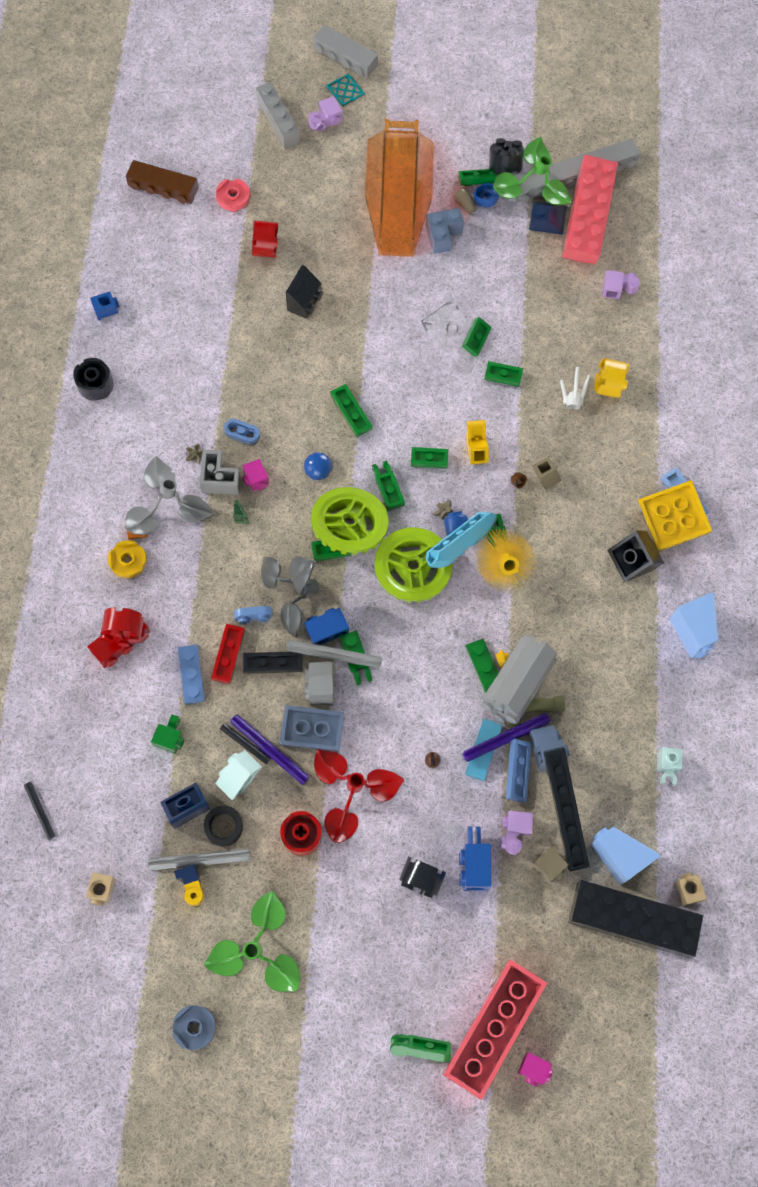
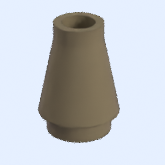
(465, 200)

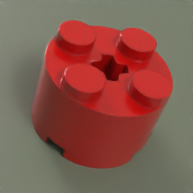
(264, 239)
(121, 626)
(291, 827)

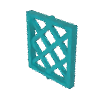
(346, 84)

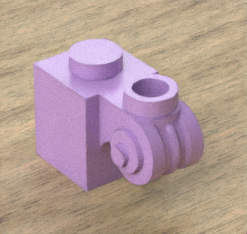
(329, 114)
(616, 281)
(516, 825)

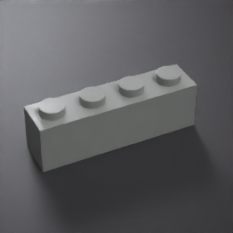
(345, 51)
(277, 115)

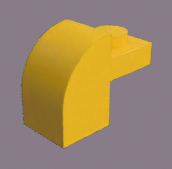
(476, 442)

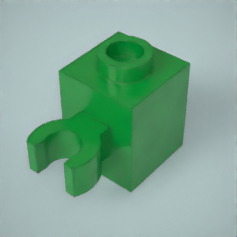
(167, 736)

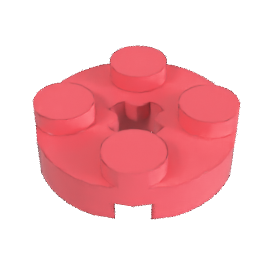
(233, 203)

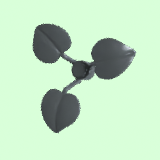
(300, 571)

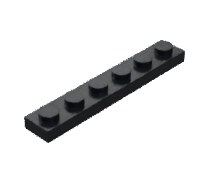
(566, 809)

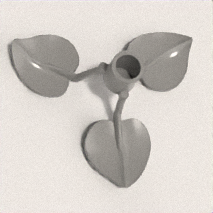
(156, 475)

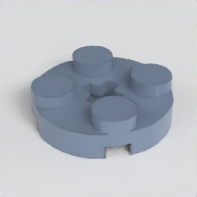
(181, 1027)

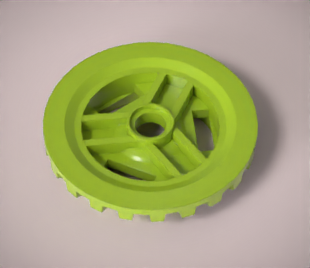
(355, 505)
(390, 558)

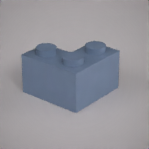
(441, 226)
(545, 739)

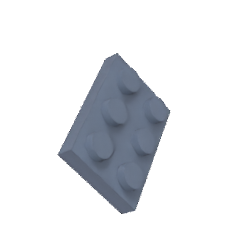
(311, 728)

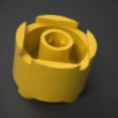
(611, 378)

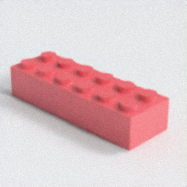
(589, 209)
(494, 1029)

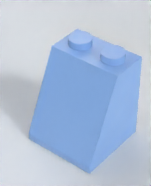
(697, 625)
(622, 853)

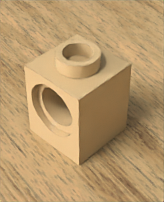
(97, 880)
(685, 897)

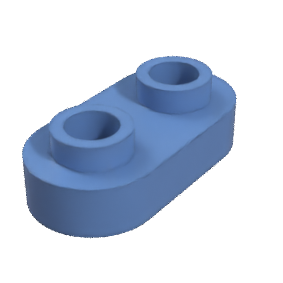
(242, 432)
(259, 613)

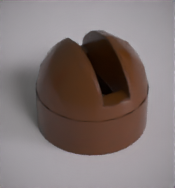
(517, 475)
(428, 760)

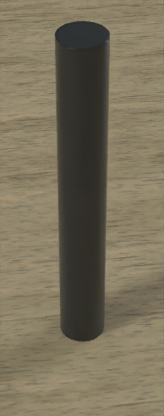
(245, 743)
(39, 810)

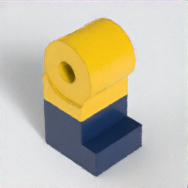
(194, 893)

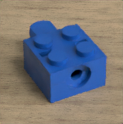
(475, 862)

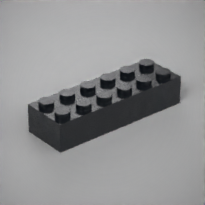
(636, 919)

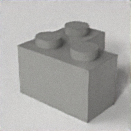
(215, 478)
(320, 683)

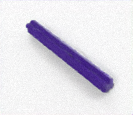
(505, 737)
(269, 749)

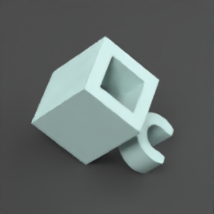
(670, 763)

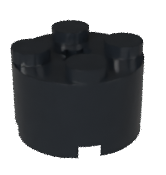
(506, 156)
(93, 379)
(422, 876)

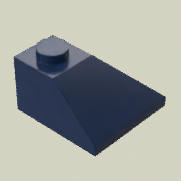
(547, 217)

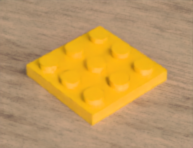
(675, 516)

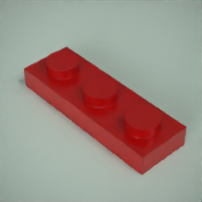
(228, 653)

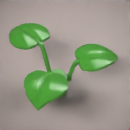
(537, 154)
(226, 956)

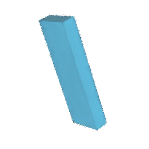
(478, 767)

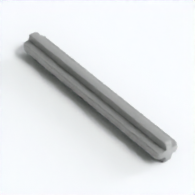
(334, 654)
(199, 859)

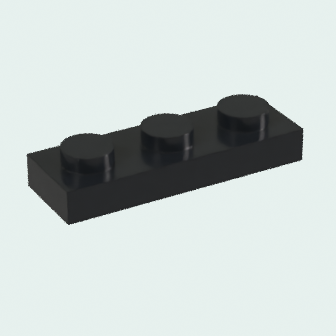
(272, 662)

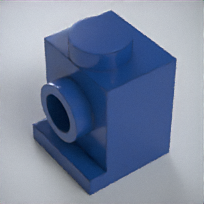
(104, 305)

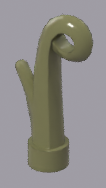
(542, 705)

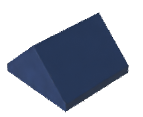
(185, 805)

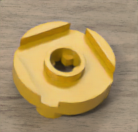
(130, 569)

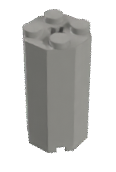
(519, 680)

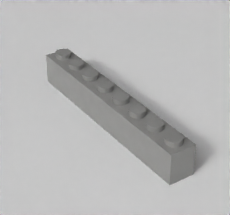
(567, 171)

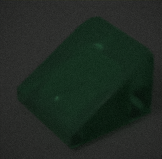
(239, 514)

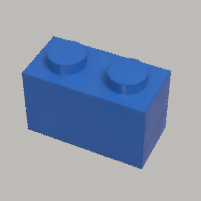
(326, 626)

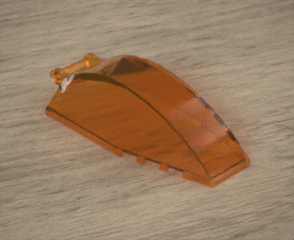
(398, 186)

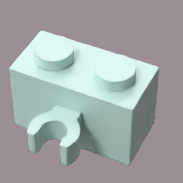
(238, 774)

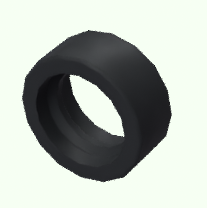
(216, 812)

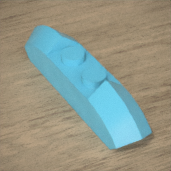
(460, 539)

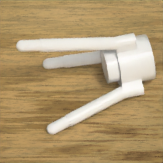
(574, 399)

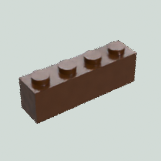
(162, 182)

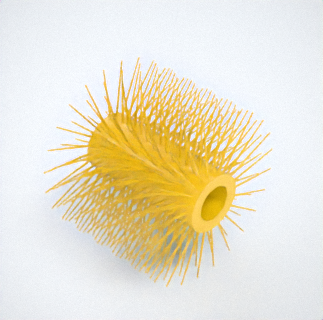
(505, 559)

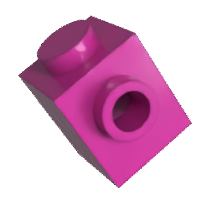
(255, 475)
(535, 1070)

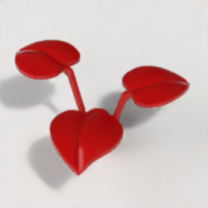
(382, 786)

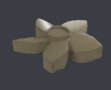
(194, 453)
(444, 509)

